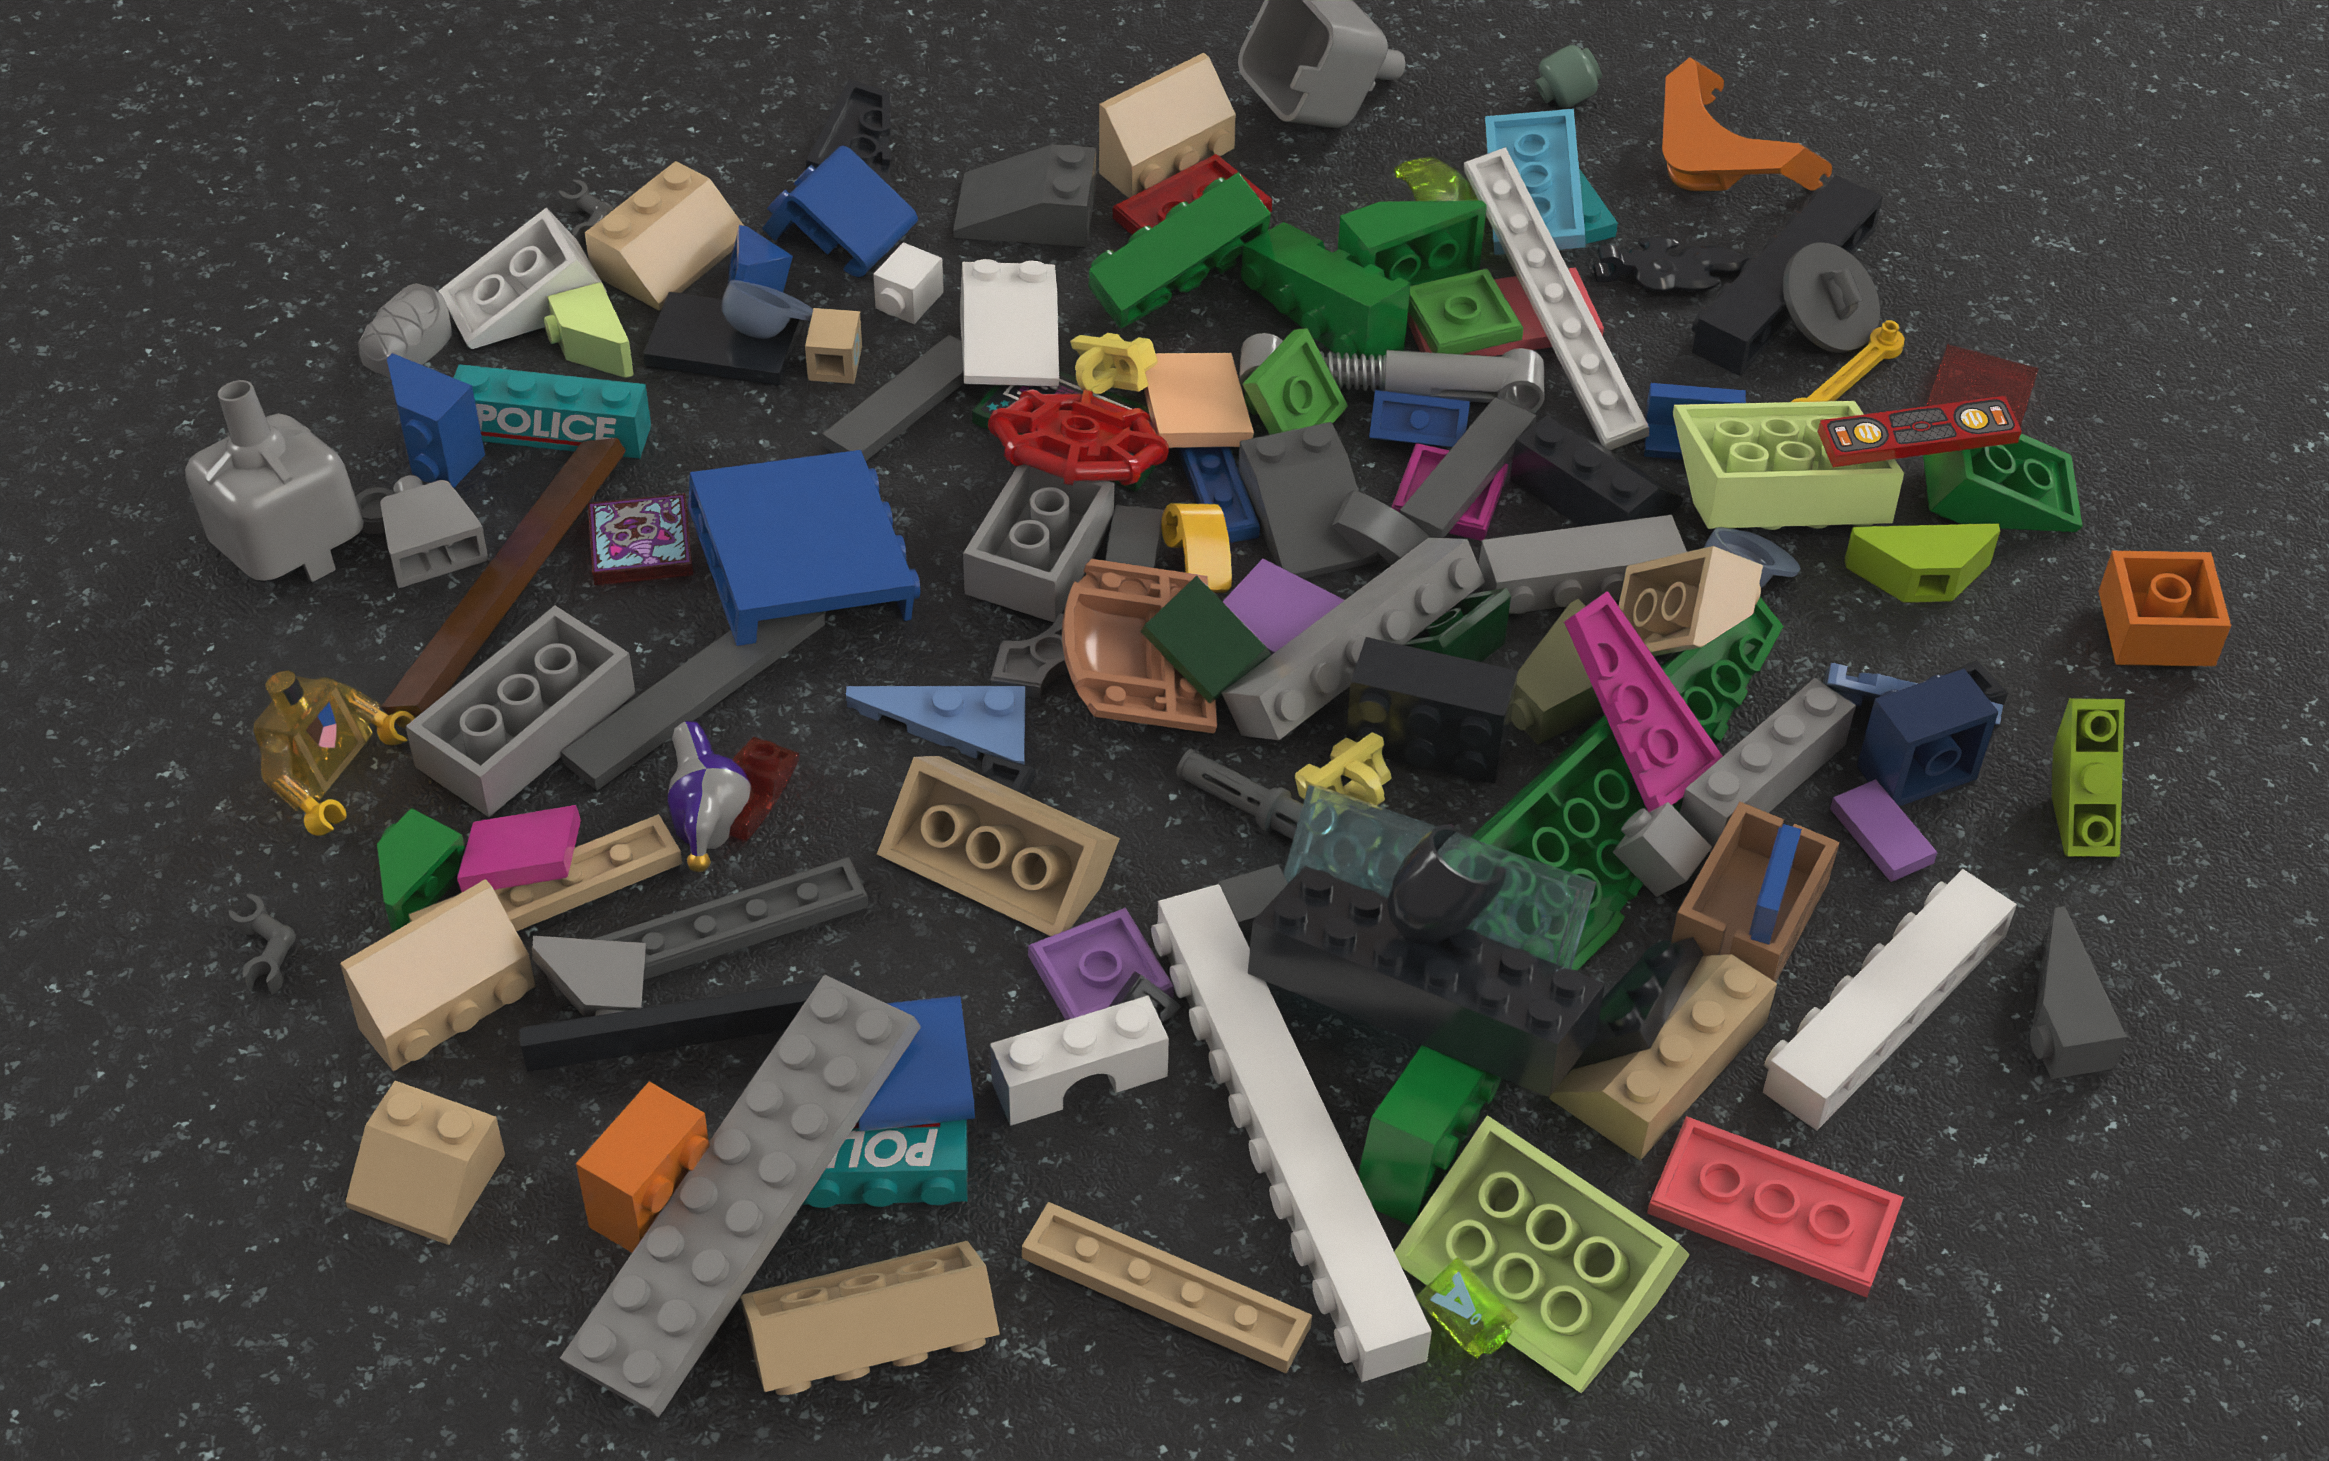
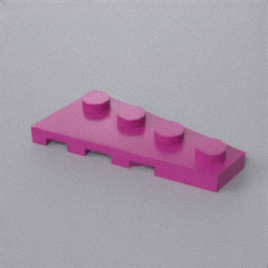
(1644, 709)

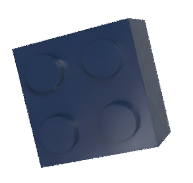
(1927, 737)

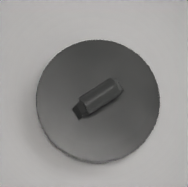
(1831, 297)

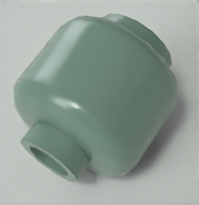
(1568, 76)

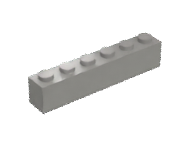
(1325, 655)

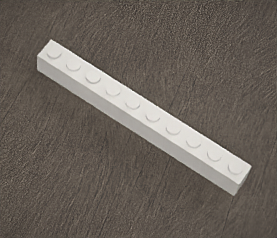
(1291, 1137)

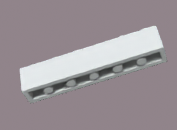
(1887, 998)

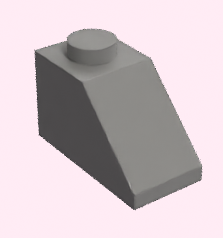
(593, 974)

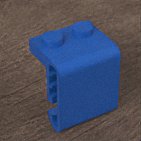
(844, 206)
(931, 1076)

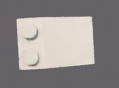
(510, 284)
(1009, 323)

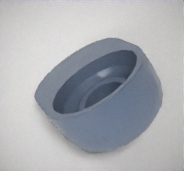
(760, 309)
(1757, 549)

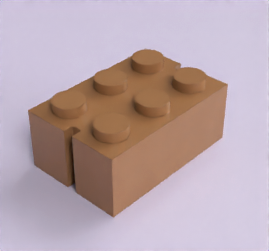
(1729, 884)

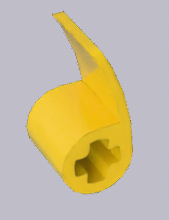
(1205, 541)

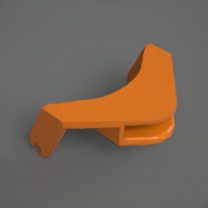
(1710, 157)

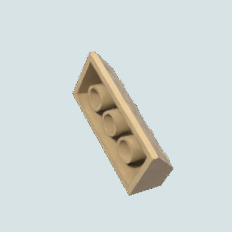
(996, 845)
(1647, 1091)
(870, 1317)

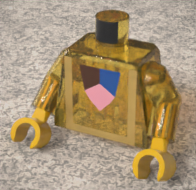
(312, 737)

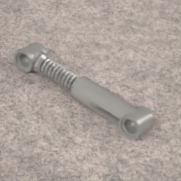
(1513, 377)

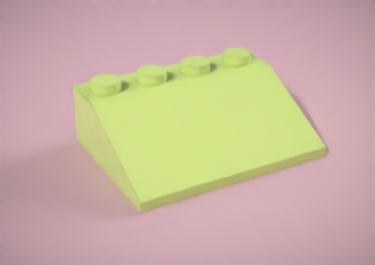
(1772, 471)
(1549, 1247)

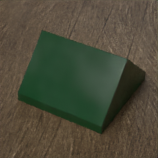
(1470, 628)
(1204, 640)

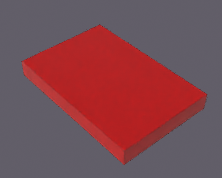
(1155, 202)

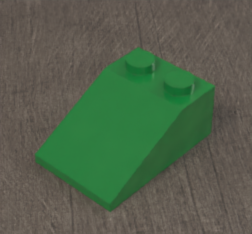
(1416, 238)
(2006, 485)

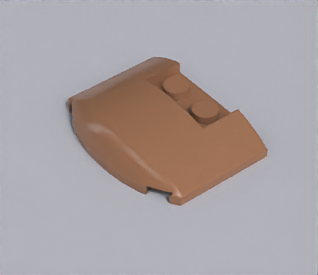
(1114, 663)

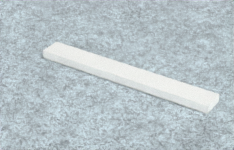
(1556, 300)

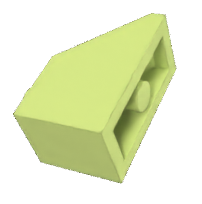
(589, 330)

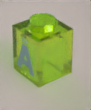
(1468, 1309)

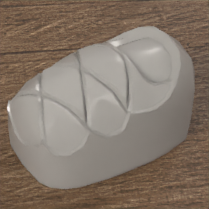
(409, 325)

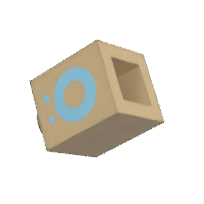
(833, 345)

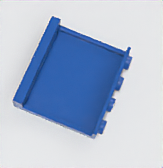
(799, 539)

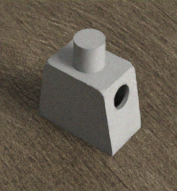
(430, 531)

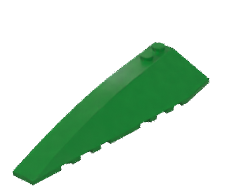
(1587, 794)

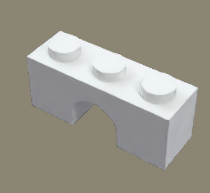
(1040, 1065)

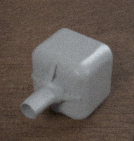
(1316, 59)
(271, 491)

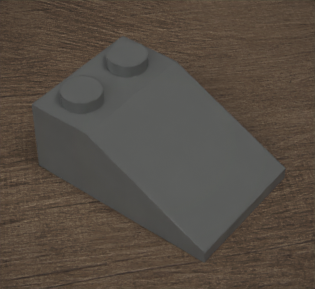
(1031, 198)
(1296, 493)

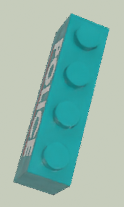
(557, 409)
(897, 1167)

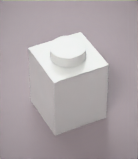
(908, 283)

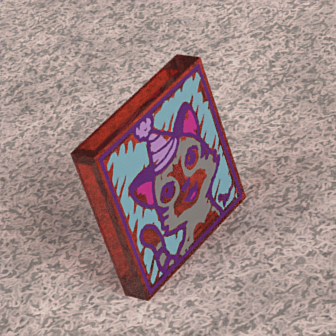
(640, 539)

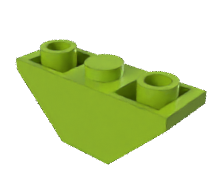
(1922, 560)
(2089, 777)

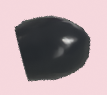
(1434, 900)

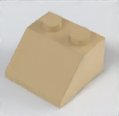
(424, 1162)

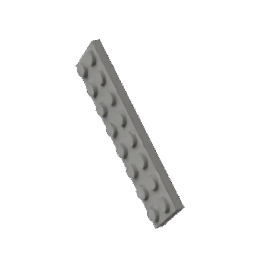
(740, 1195)

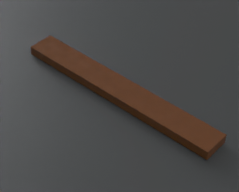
(505, 577)

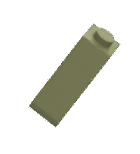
(1553, 685)

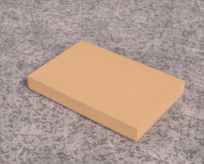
(1197, 400)

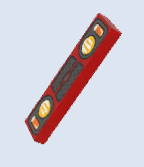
(1919, 431)

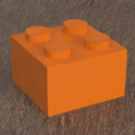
(2164, 608)
(640, 1164)

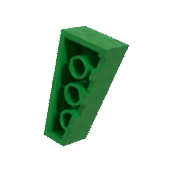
(1178, 250)
(1327, 293)
(1420, 1131)

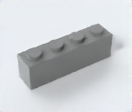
(1573, 563)
(1770, 759)

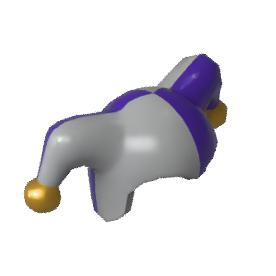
(704, 794)

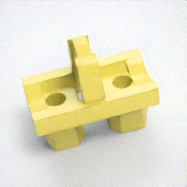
(1101, 354)
(1356, 760)

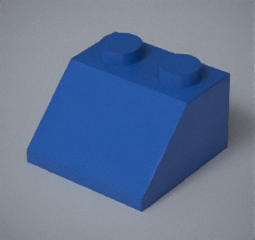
(436, 421)

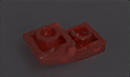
(768, 773)

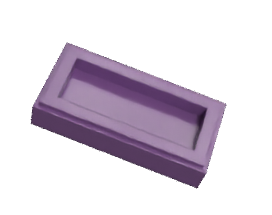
(1883, 830)

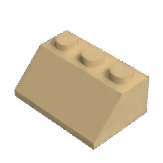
(1164, 126)
(663, 236)
(1689, 597)
(437, 975)

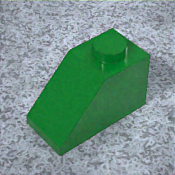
(417, 864)

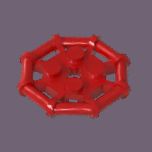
(1078, 437)

